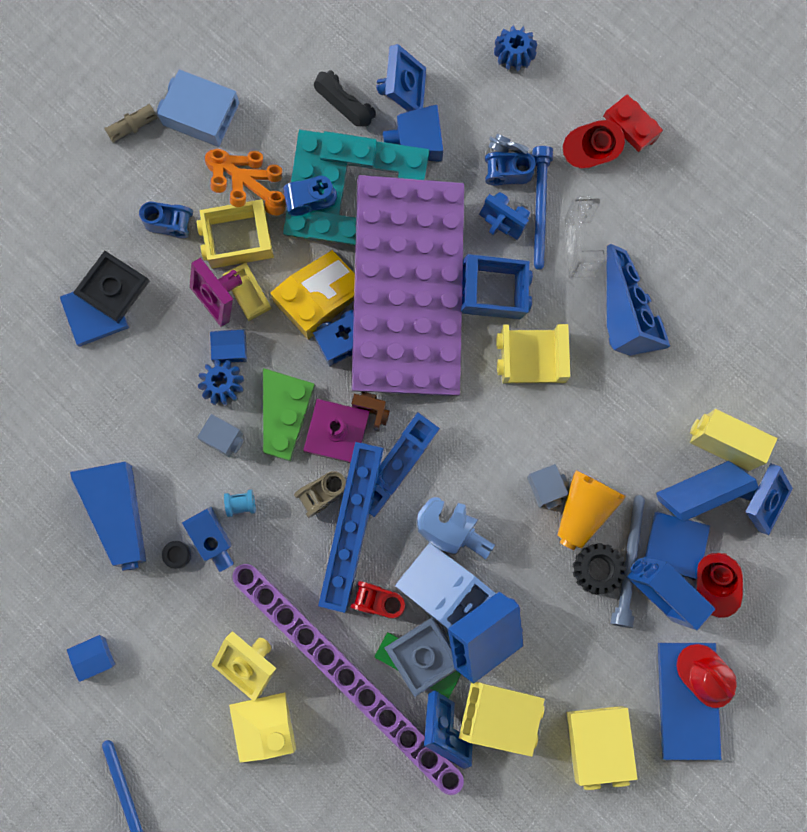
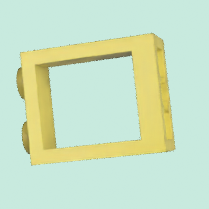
(231, 213)

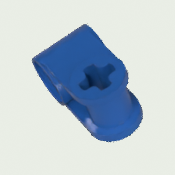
(507, 168)
(307, 195)
(172, 219)

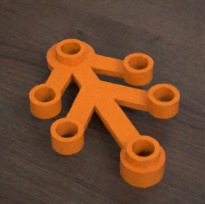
(220, 161)

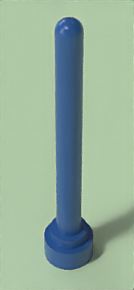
(543, 156)
(121, 787)

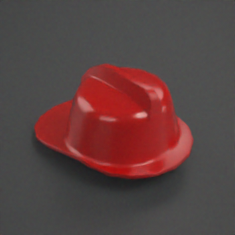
(593, 144)
(720, 583)
(706, 675)

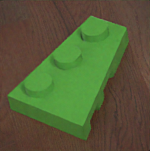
(283, 412)

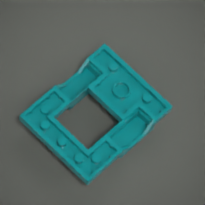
(329, 156)

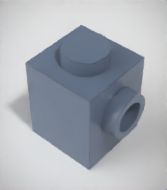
(548, 486)

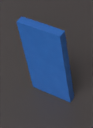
(687, 725)

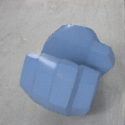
(455, 533)

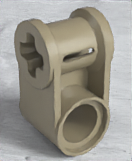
(320, 493)

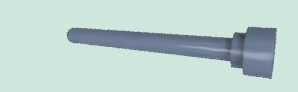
(623, 614)

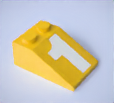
(316, 293)

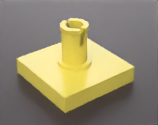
(245, 664)

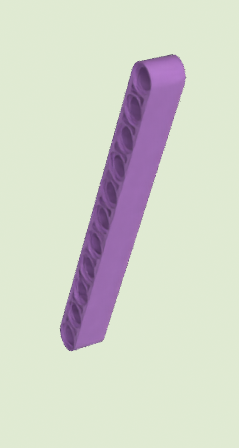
(352, 691)

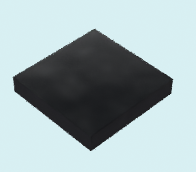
(111, 286)

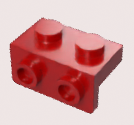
(635, 123)

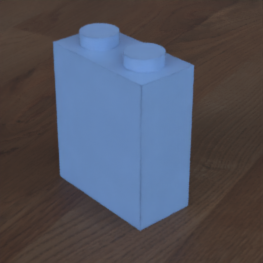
(198, 107)

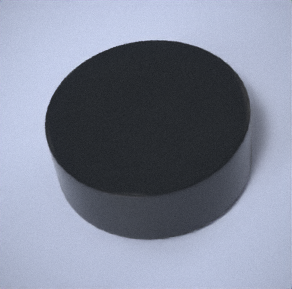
(176, 554)

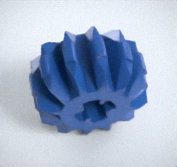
(513, 39)
(216, 374)

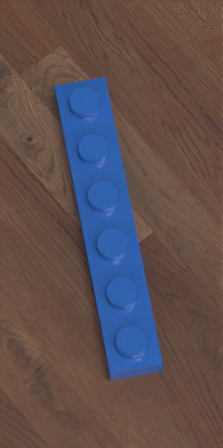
(351, 527)

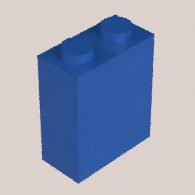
(486, 637)

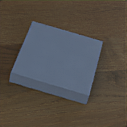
(422, 657)

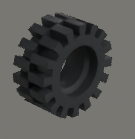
(615, 563)

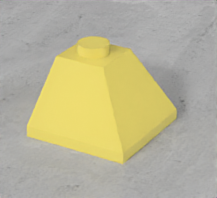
(262, 728)

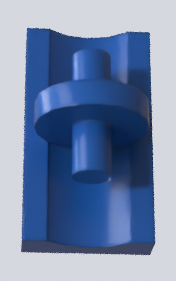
(503, 217)

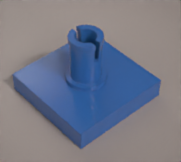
(404, 79)
(768, 499)

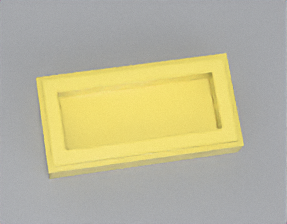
(249, 293)

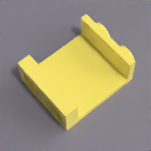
(534, 355)

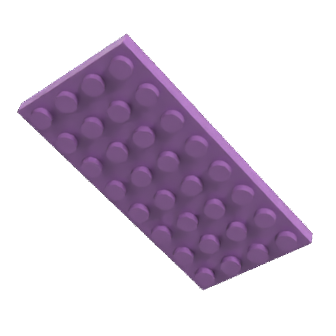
(408, 286)

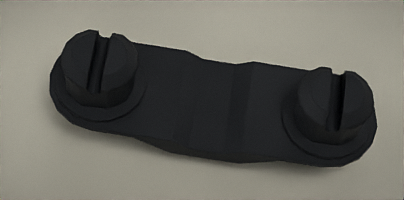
(328, 87)

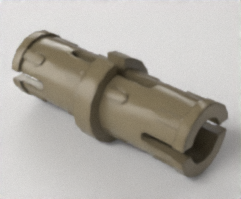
(131, 123)

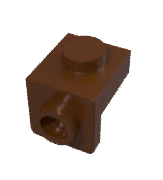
(368, 402)

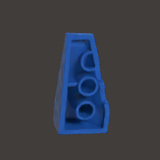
(629, 317)

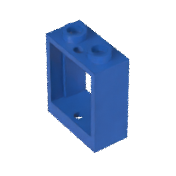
(523, 280)
(670, 592)

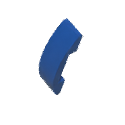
(402, 459)

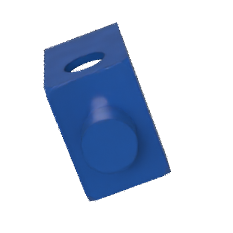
(418, 129)
(207, 525)

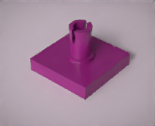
(213, 291)
(335, 430)

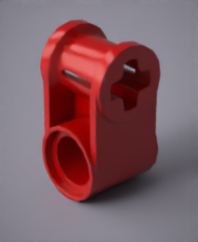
(376, 600)

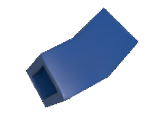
(228, 345)
(90, 657)

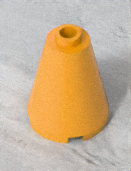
(586, 510)

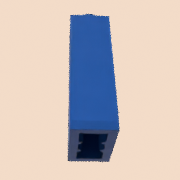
(113, 509)

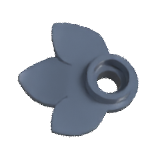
(503, 144)

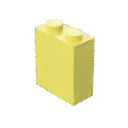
(732, 440)
(502, 718)
(601, 747)

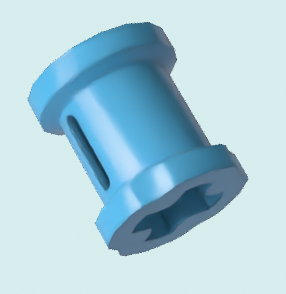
(240, 503)

